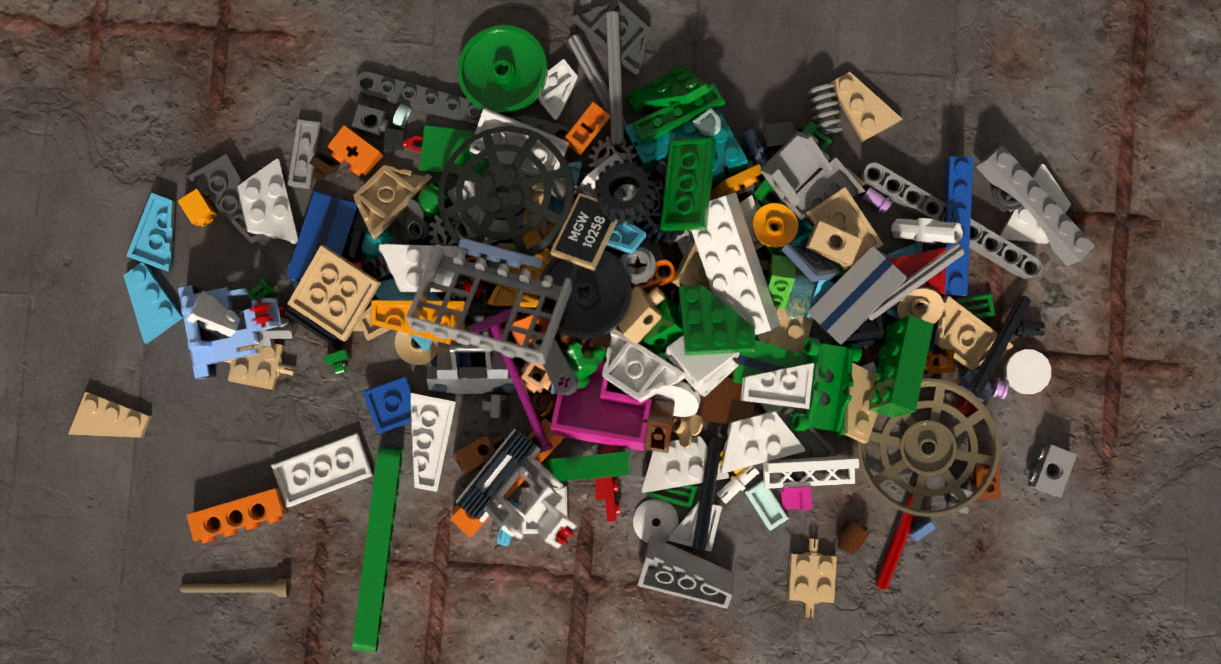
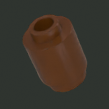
(853, 536)

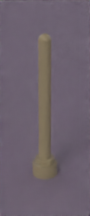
(281, 587)

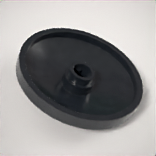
(597, 296)

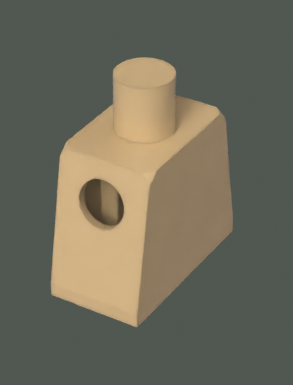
(641, 314)

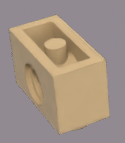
(819, 242)

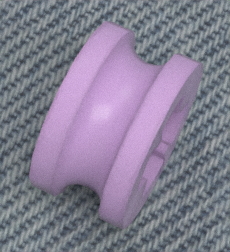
(1000, 387)

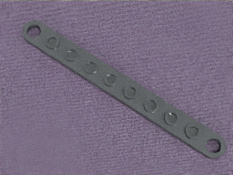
(440, 102)

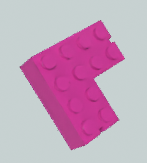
(601, 415)

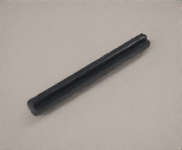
(1000, 344)
(707, 492)

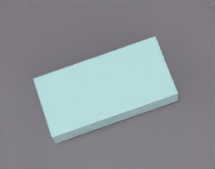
(766, 505)

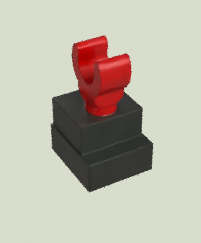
(396, 140)

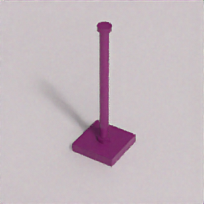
(493, 325)

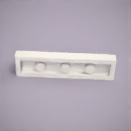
(830, 464)

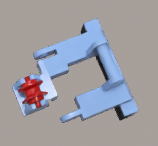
(204, 354)

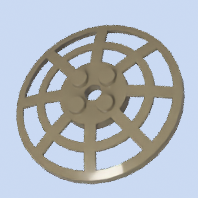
(940, 459)

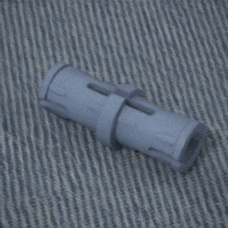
(754, 147)

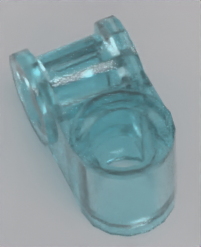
(800, 293)

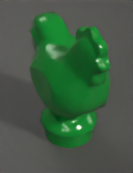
(585, 361)

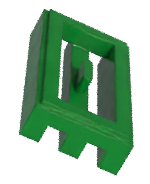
(990, 305)
(682, 503)

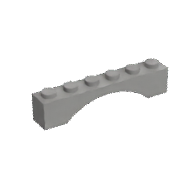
(1063, 235)

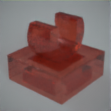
(964, 406)

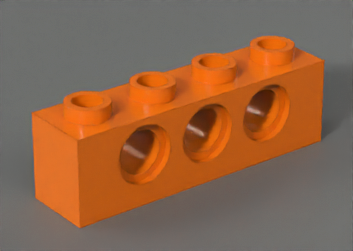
(201, 521)

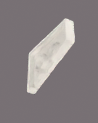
(780, 387)

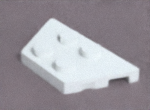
(267, 204)
(1021, 224)
(409, 264)
(637, 368)
(758, 441)
(678, 466)

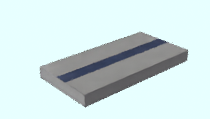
(857, 295)

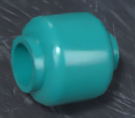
(371, 246)

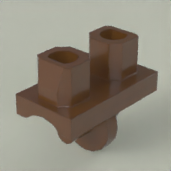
(940, 361)

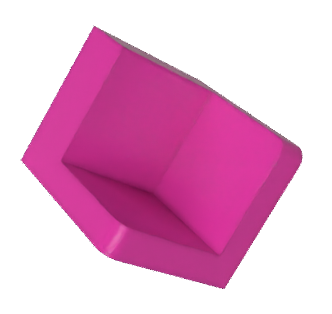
(796, 498)

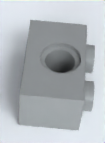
(1062, 462)

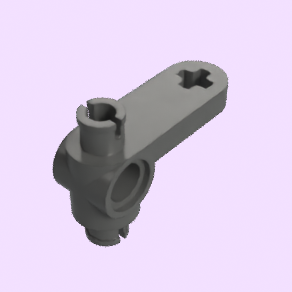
(558, 366)

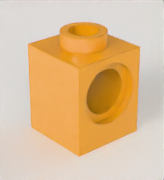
(197, 208)

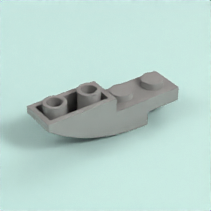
(265, 337)

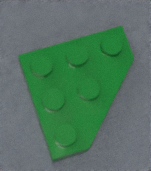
(676, 86)
(712, 325)

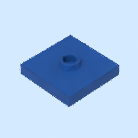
(389, 404)

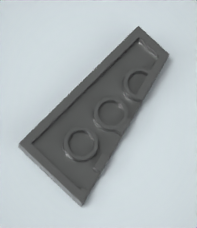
(220, 184)

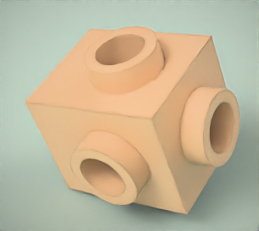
(532, 385)

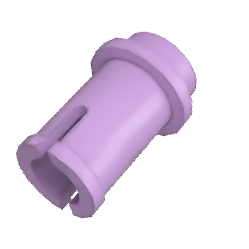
(877, 200)

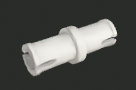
(737, 483)

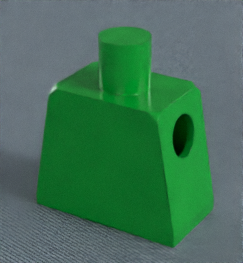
(667, 329)

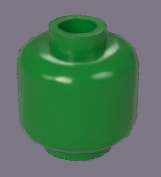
(429, 199)

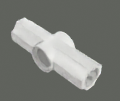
(927, 230)

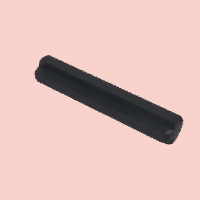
(314, 327)

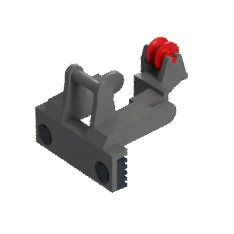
(452, 379)

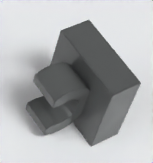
(498, 406)

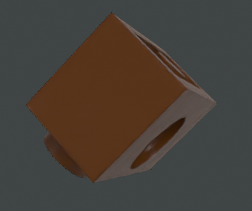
(660, 426)

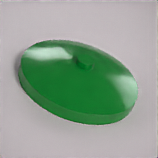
(502, 69)

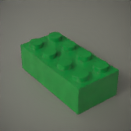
(900, 367)

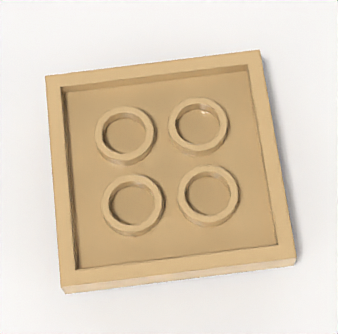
(334, 293)

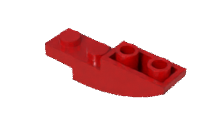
(607, 487)

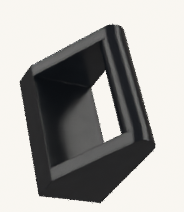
(867, 334)

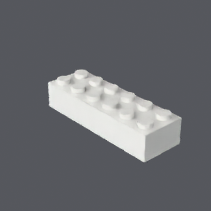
(734, 265)

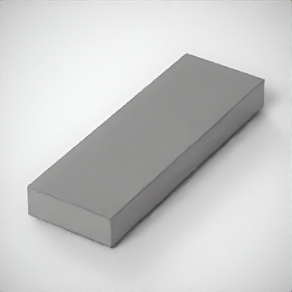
(304, 148)

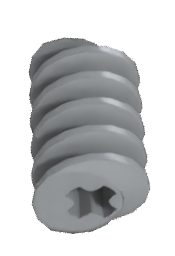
(823, 109)

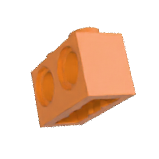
(586, 128)

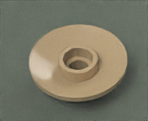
(929, 310)
(410, 352)

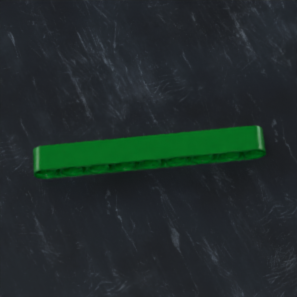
(377, 549)

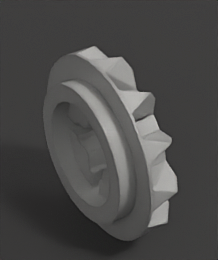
(646, 258)

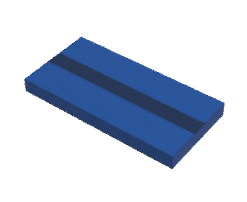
(325, 224)

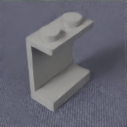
(794, 166)

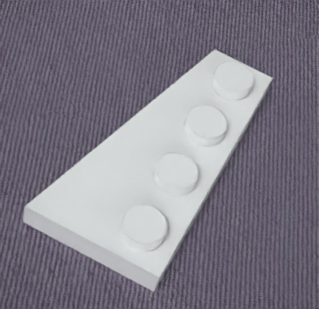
(430, 432)

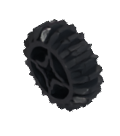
(647, 222)

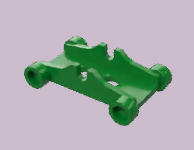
(839, 361)

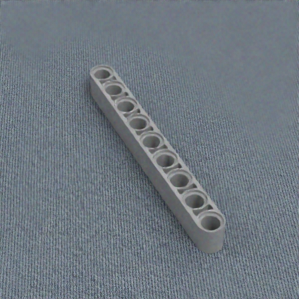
(981, 233)

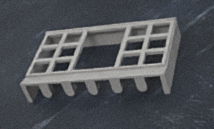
(500, 276)

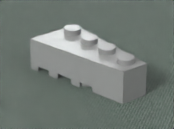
(685, 575)

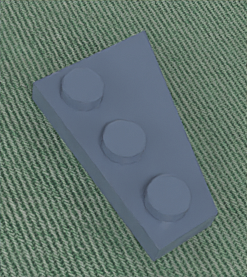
(496, 254)

